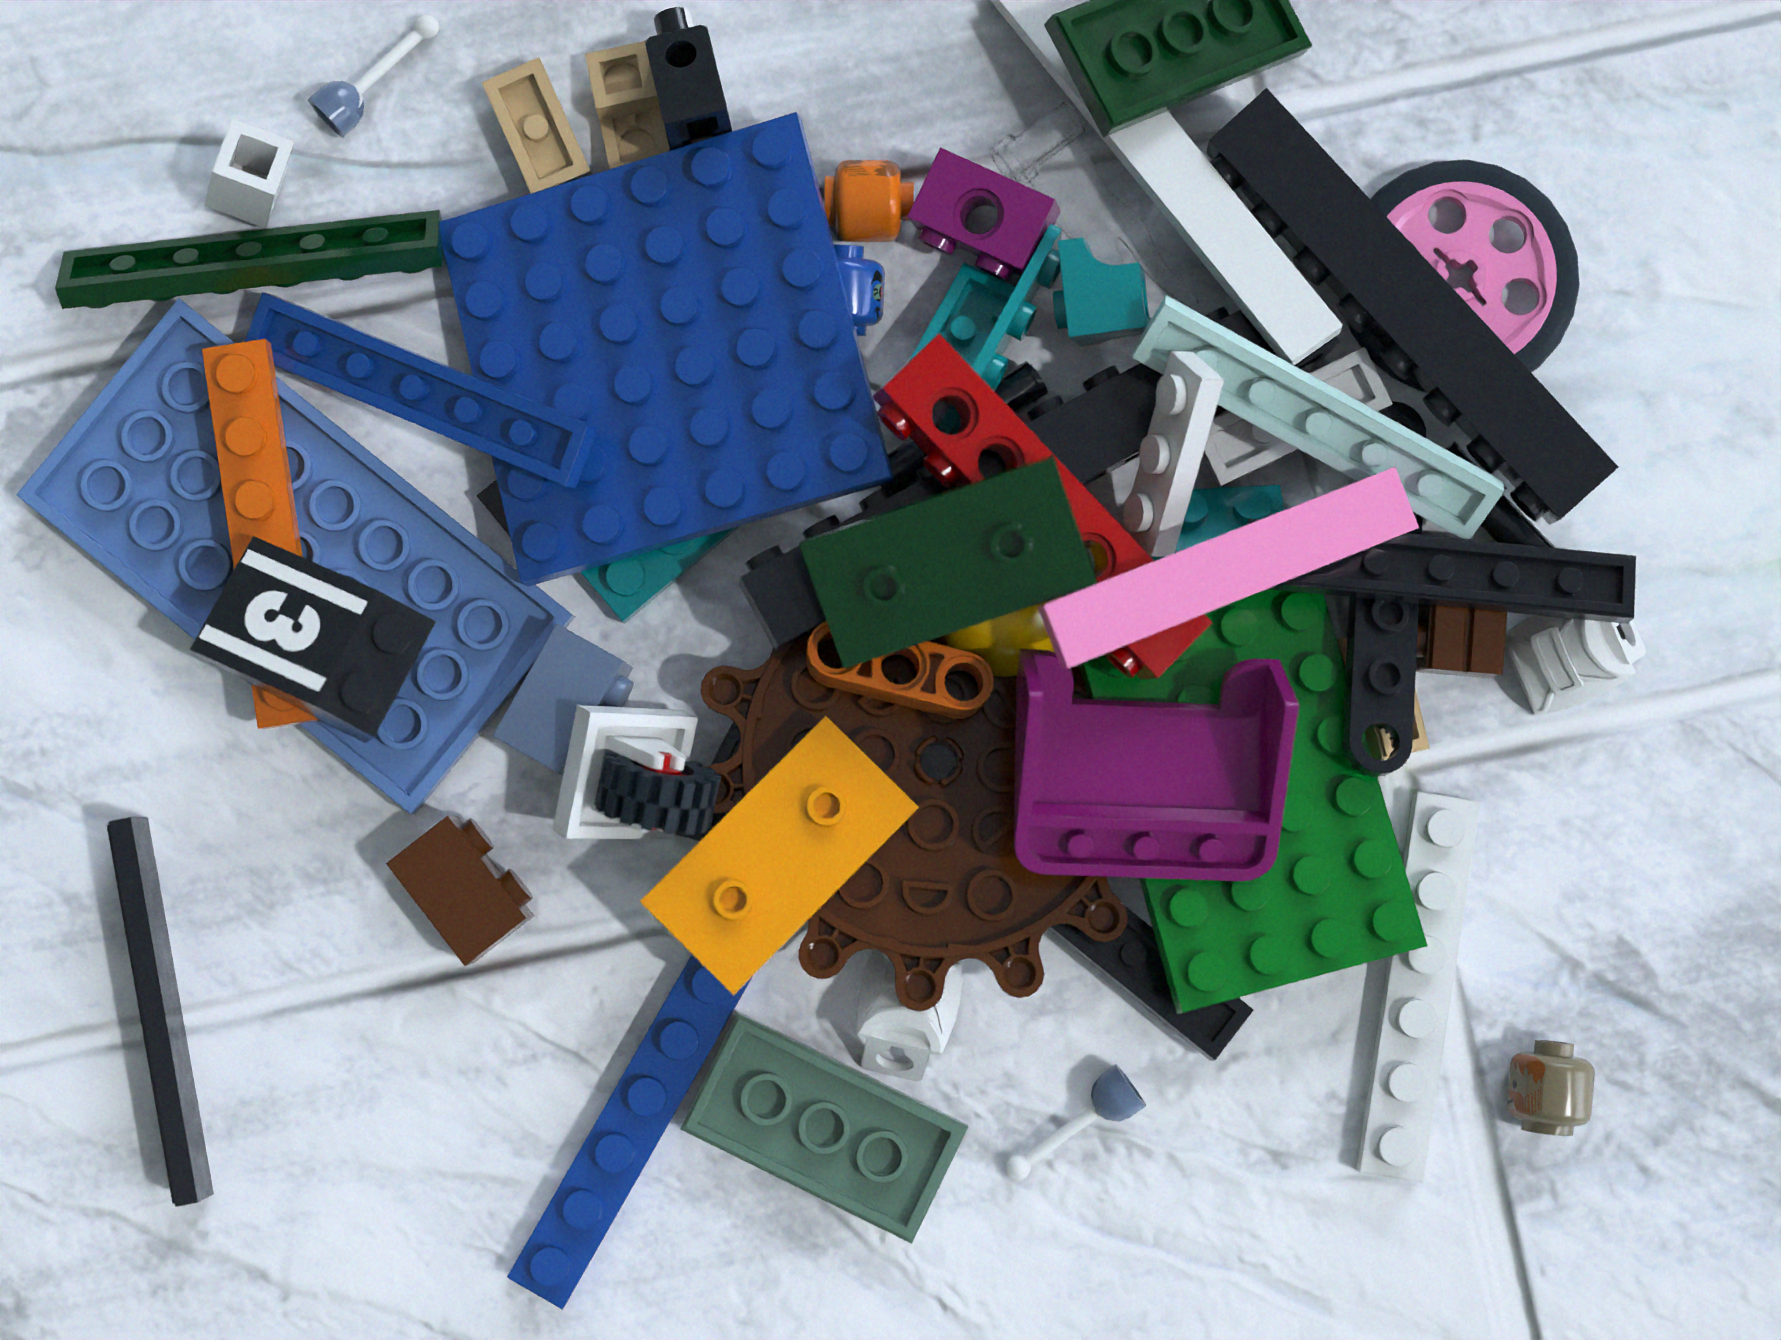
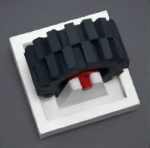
(634, 776)

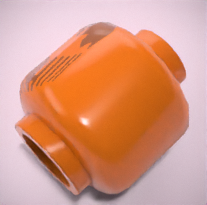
(867, 200)

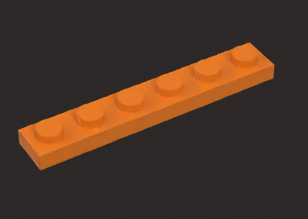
(253, 471)

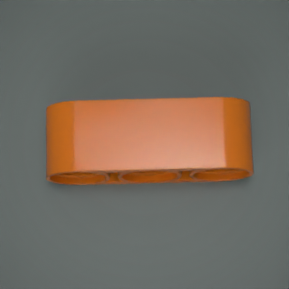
(924, 693)

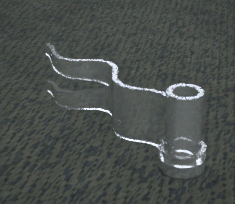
(1061, 169)

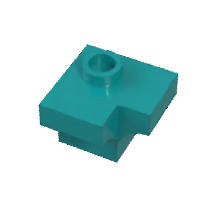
(1098, 298)

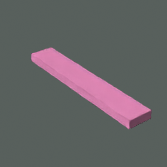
(1227, 568)

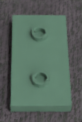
(824, 1127)

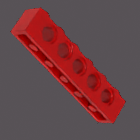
(989, 424)

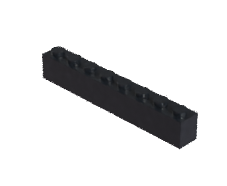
(1409, 309)

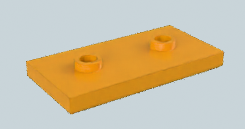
(779, 855)

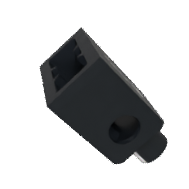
(686, 79)

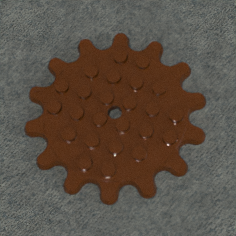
(951, 872)

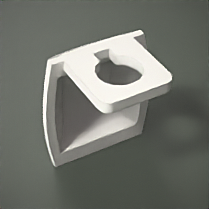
(1570, 659)
(890, 1023)

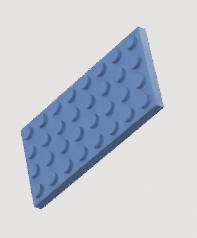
(147, 502)

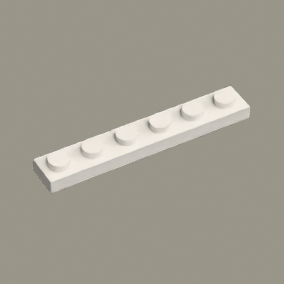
(1419, 992)

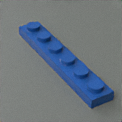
(424, 391)
(625, 1135)

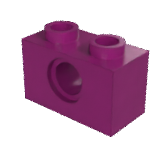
(957, 188)

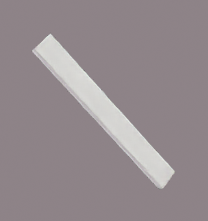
(1198, 207)

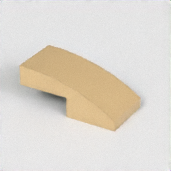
(627, 103)

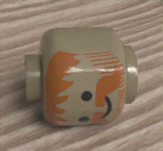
(1550, 1089)

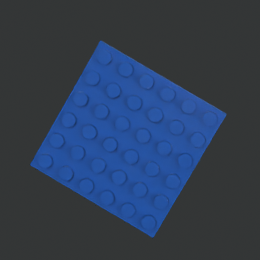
(688, 322)

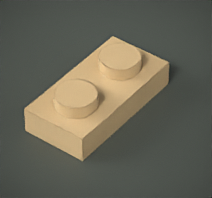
(536, 126)

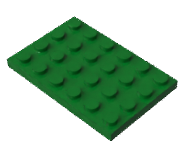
(1338, 872)

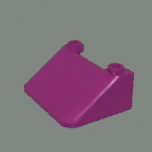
(1151, 782)

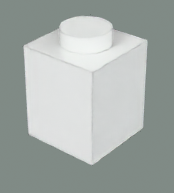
(248, 173)

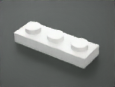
(1241, 447)
(1172, 453)

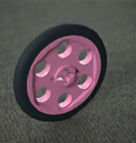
(1486, 196)

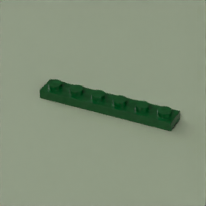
(250, 260)

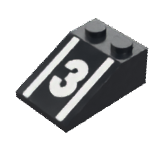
(313, 638)

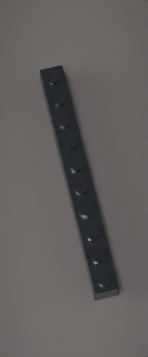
(1086, 434)

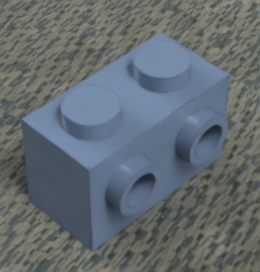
(563, 676)

